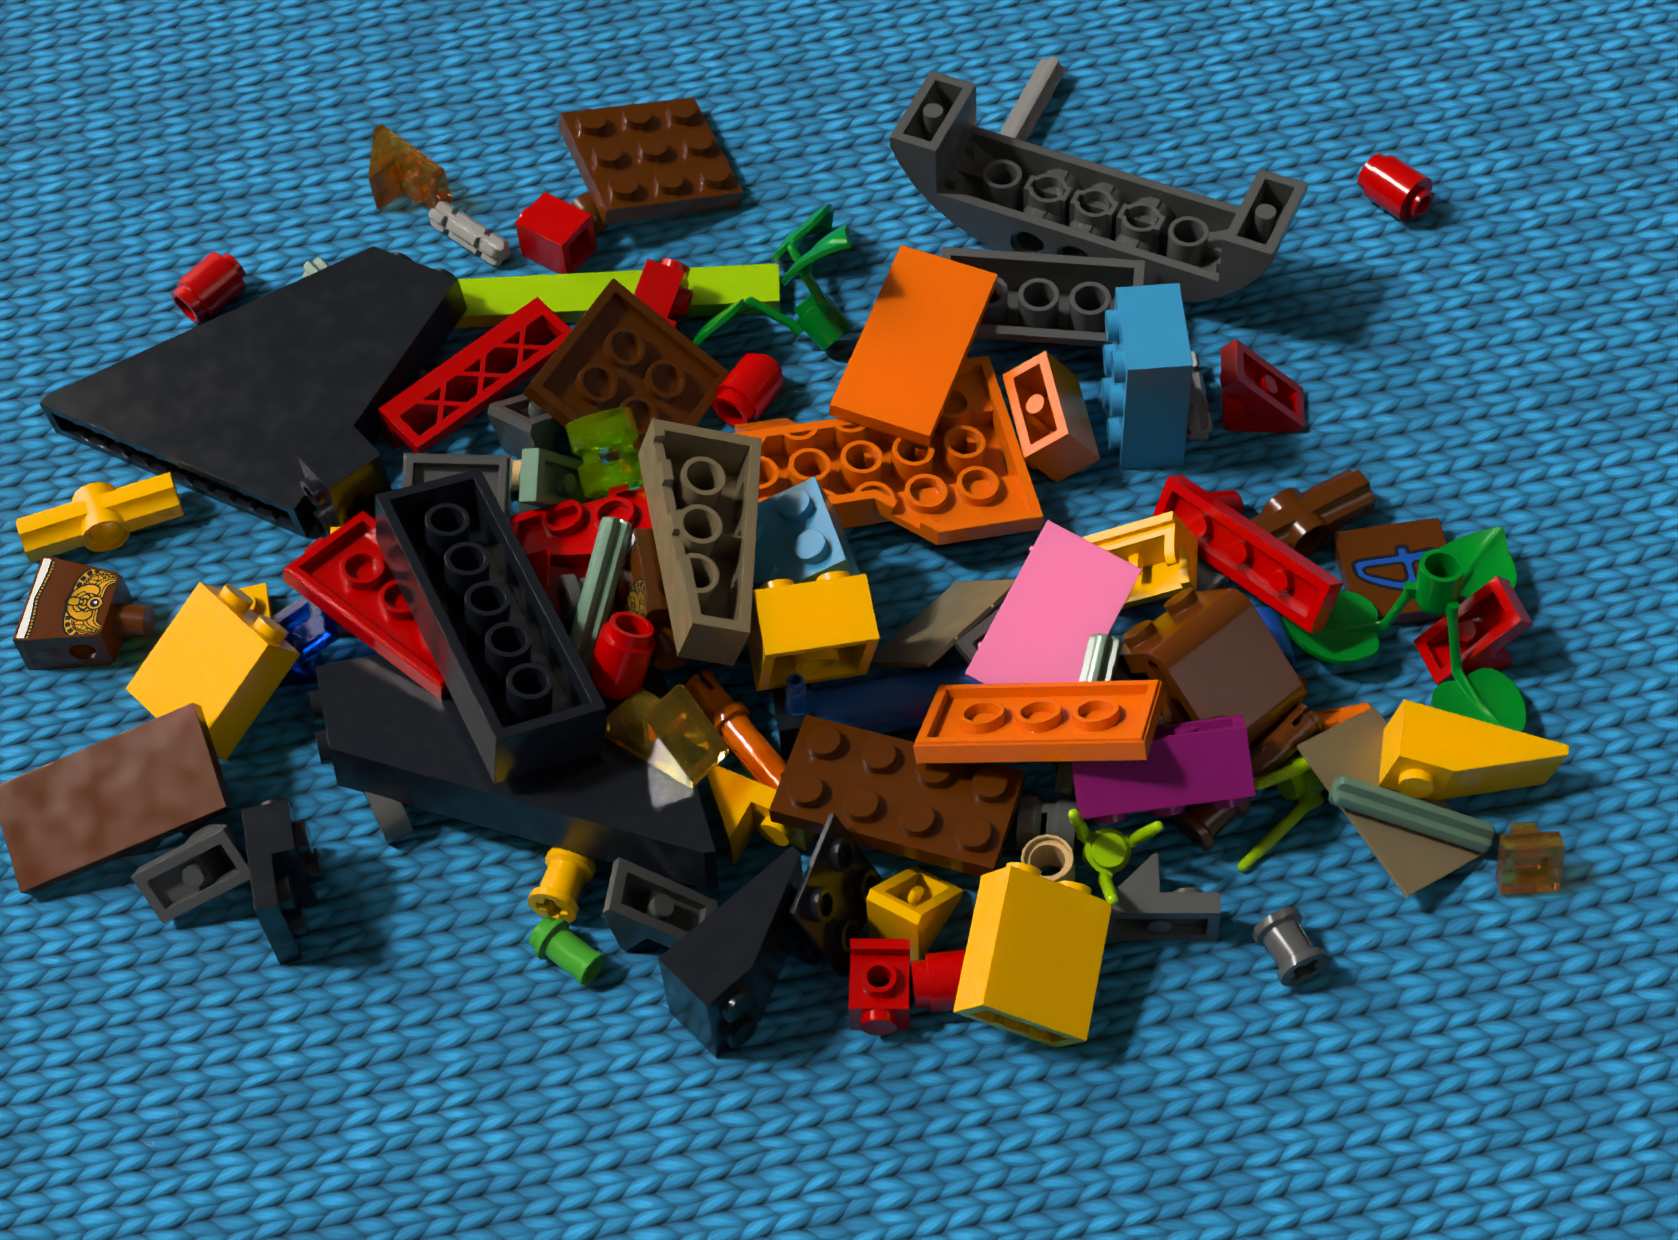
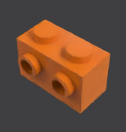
(1050, 417)

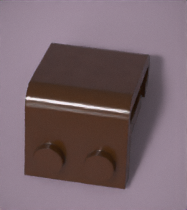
(1214, 660)

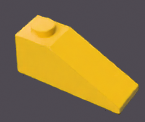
(1454, 756)

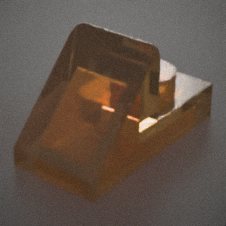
(402, 168)

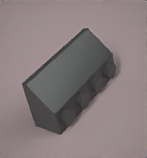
(1049, 294)

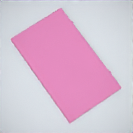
(1052, 610)

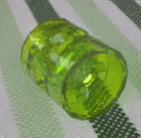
(601, 435)

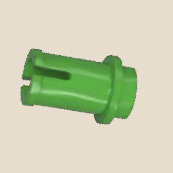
(555, 941)

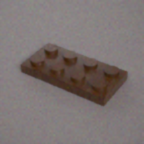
(891, 803)

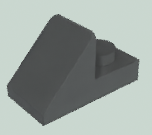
(523, 425)
(193, 872)
(651, 906)
(1158, 915)

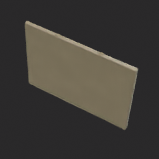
(942, 624)

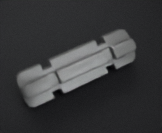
(469, 233)
(1199, 418)

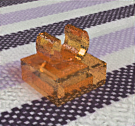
(1529, 860)

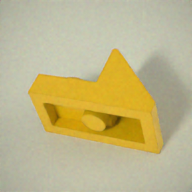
(743, 808)

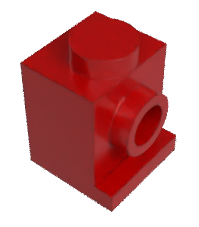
(665, 289)
(879, 985)

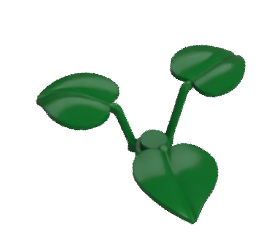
(816, 313)
(1441, 580)

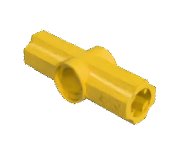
(99, 517)

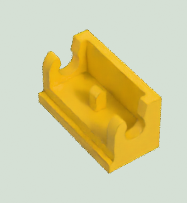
(1161, 549)

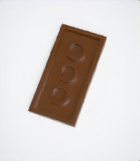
(112, 798)

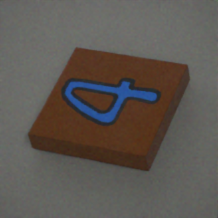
(1384, 558)

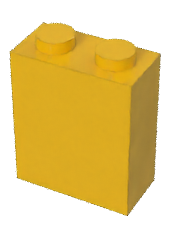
(219, 659)
(1033, 955)

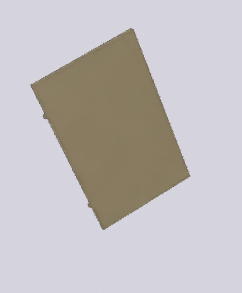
(1406, 855)

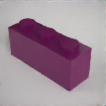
(1184, 767)

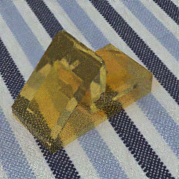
(668, 733)

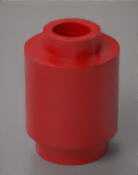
(1396, 186)
(209, 286)
(748, 389)
(622, 655)
(937, 980)

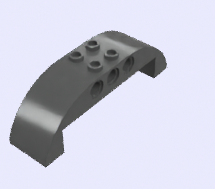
(1063, 205)

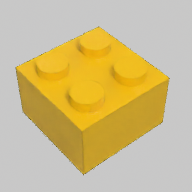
(812, 629)

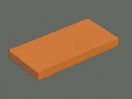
(913, 345)
(1041, 722)

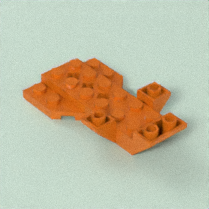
(953, 491)

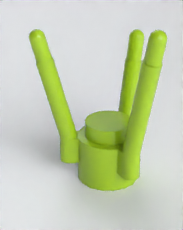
(1294, 782)
(1108, 850)

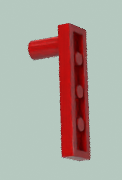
(1251, 554)

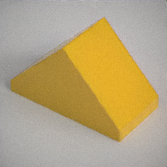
(912, 908)

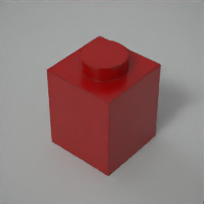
(556, 234)

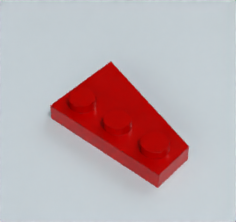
(573, 528)

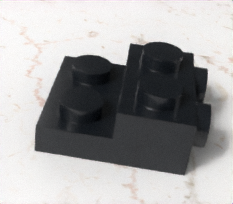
(282, 874)

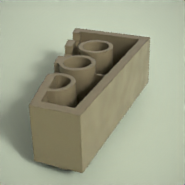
(704, 529)

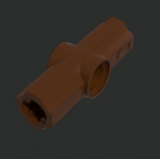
(1310, 516)

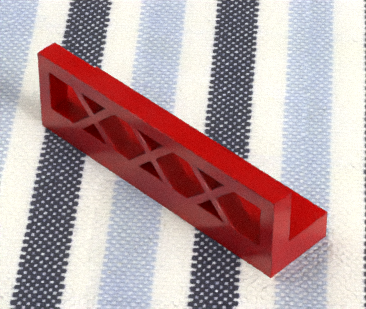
(469, 372)

